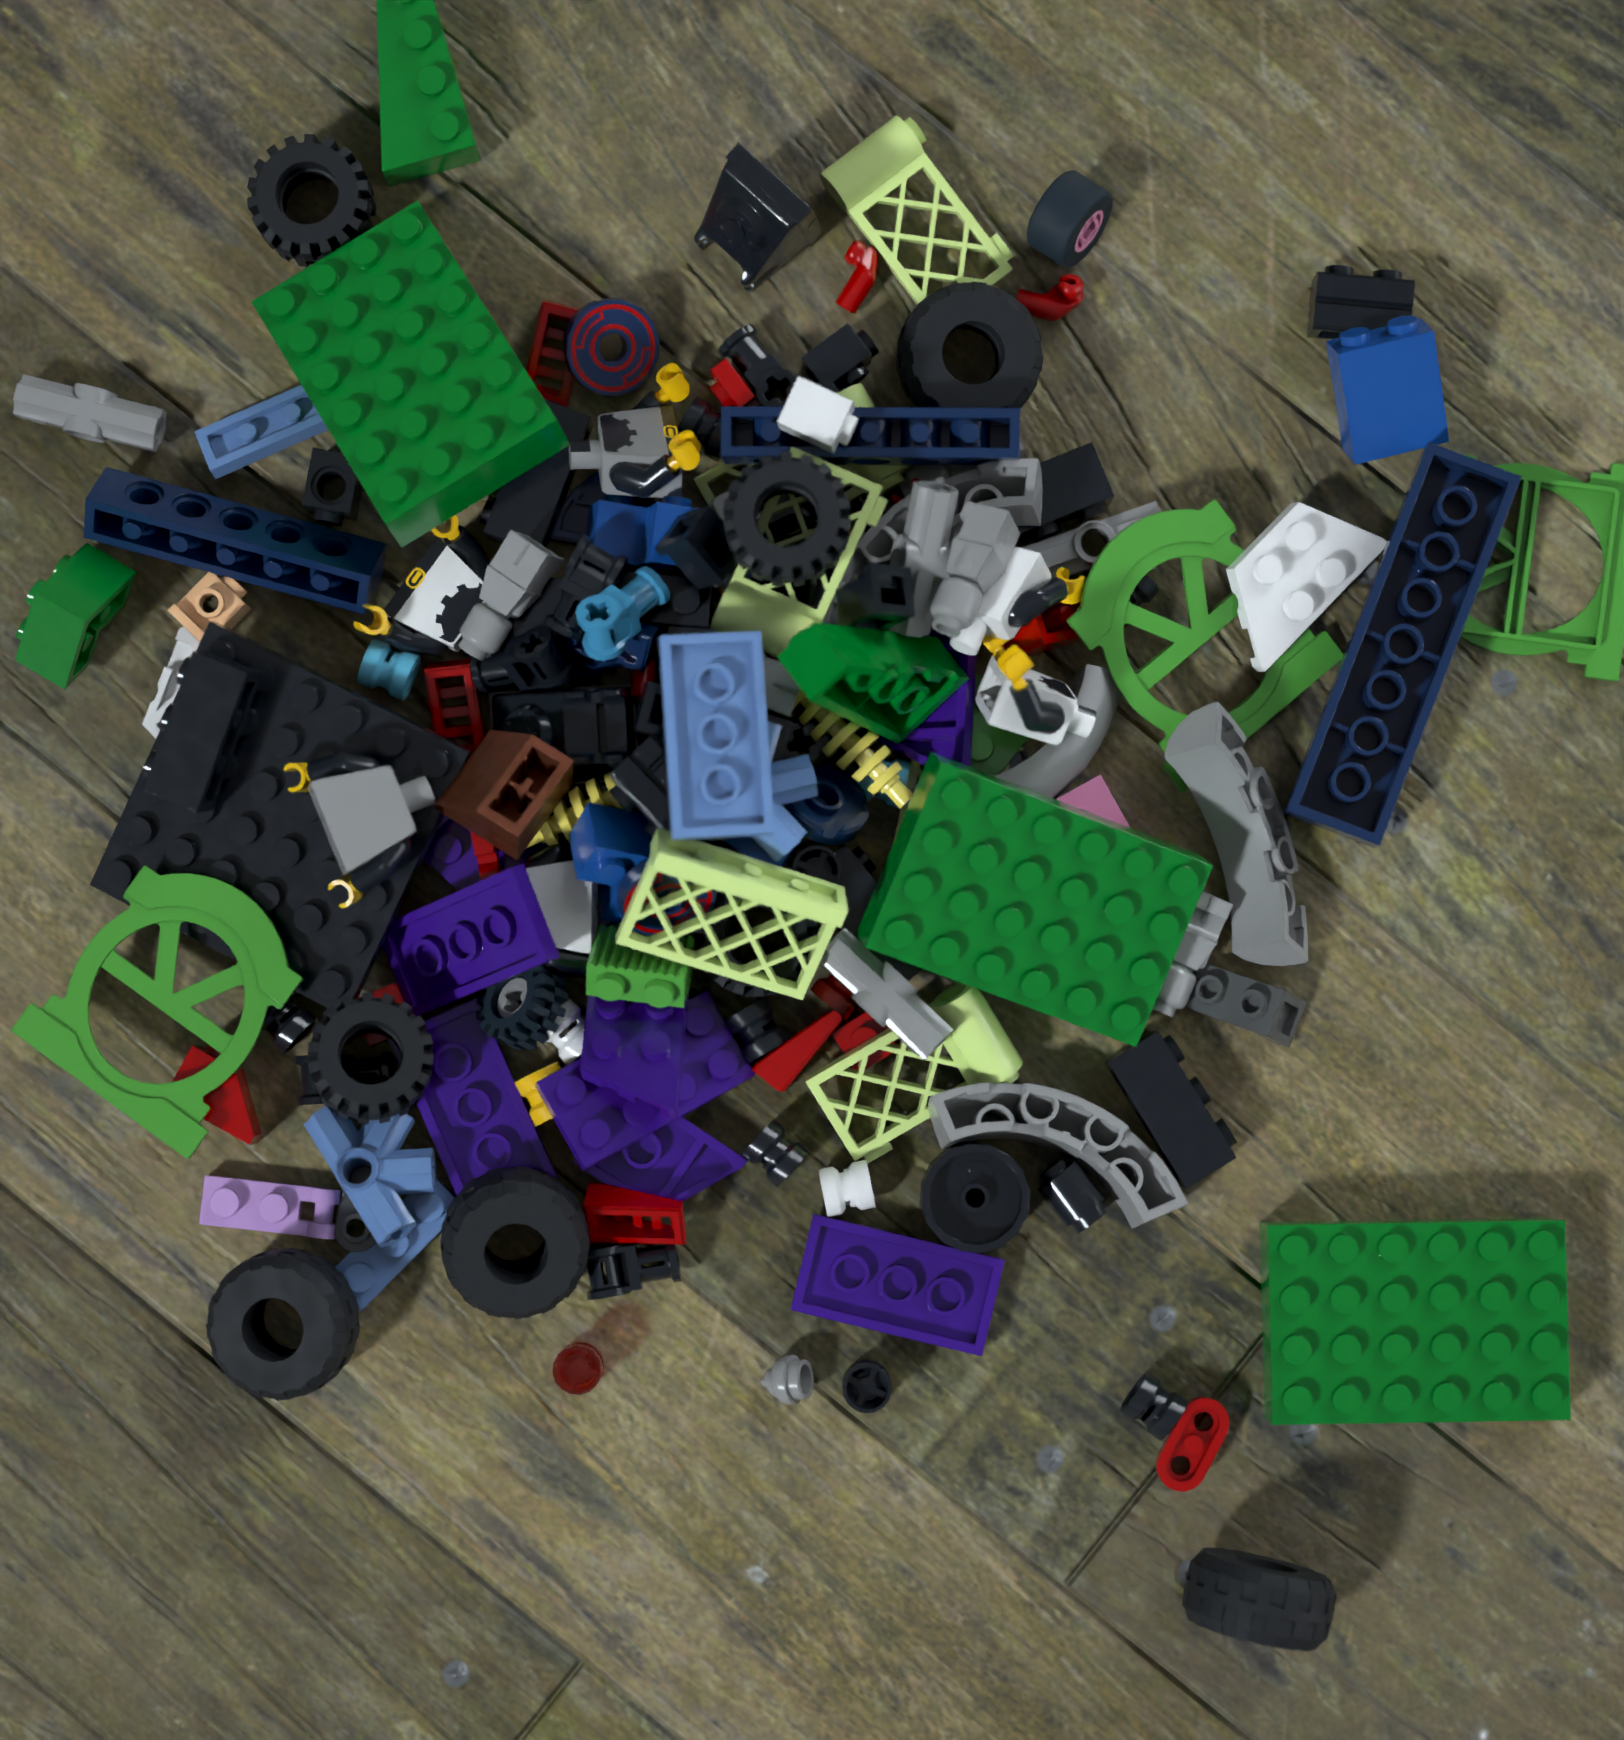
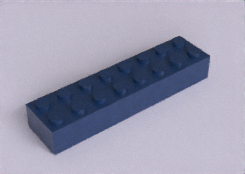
(1402, 645)

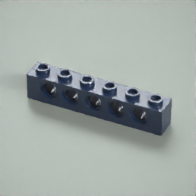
(882, 436)
(234, 540)

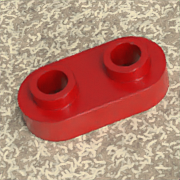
(1193, 1443)

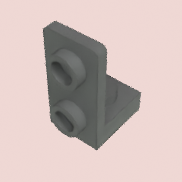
(1246, 1004)

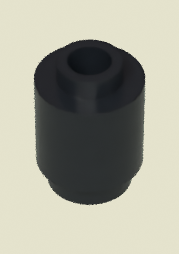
(1072, 1194)

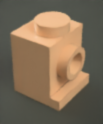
(229, 612)

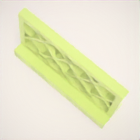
(755, 884)

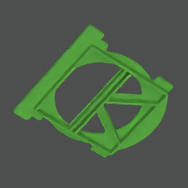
(1107, 608)
(1596, 633)
(63, 1025)

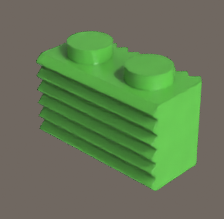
(634, 975)

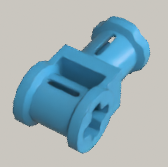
(619, 613)

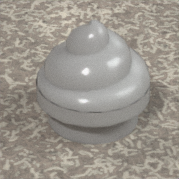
(789, 1379)

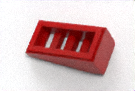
(559, 311)
(454, 668)
(790, 1058)
(609, 1219)

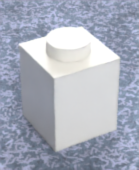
(818, 415)

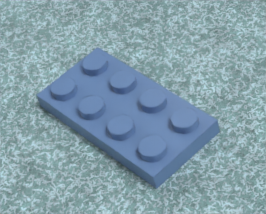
(716, 735)

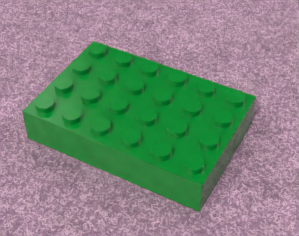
(410, 374)
(1033, 900)
(1415, 1321)

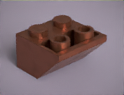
(508, 789)

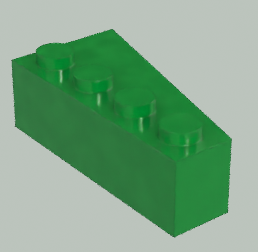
(419, 95)
(873, 675)

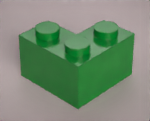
(70, 613)

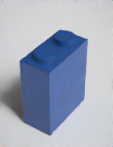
(1387, 389)

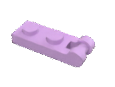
(267, 1206)

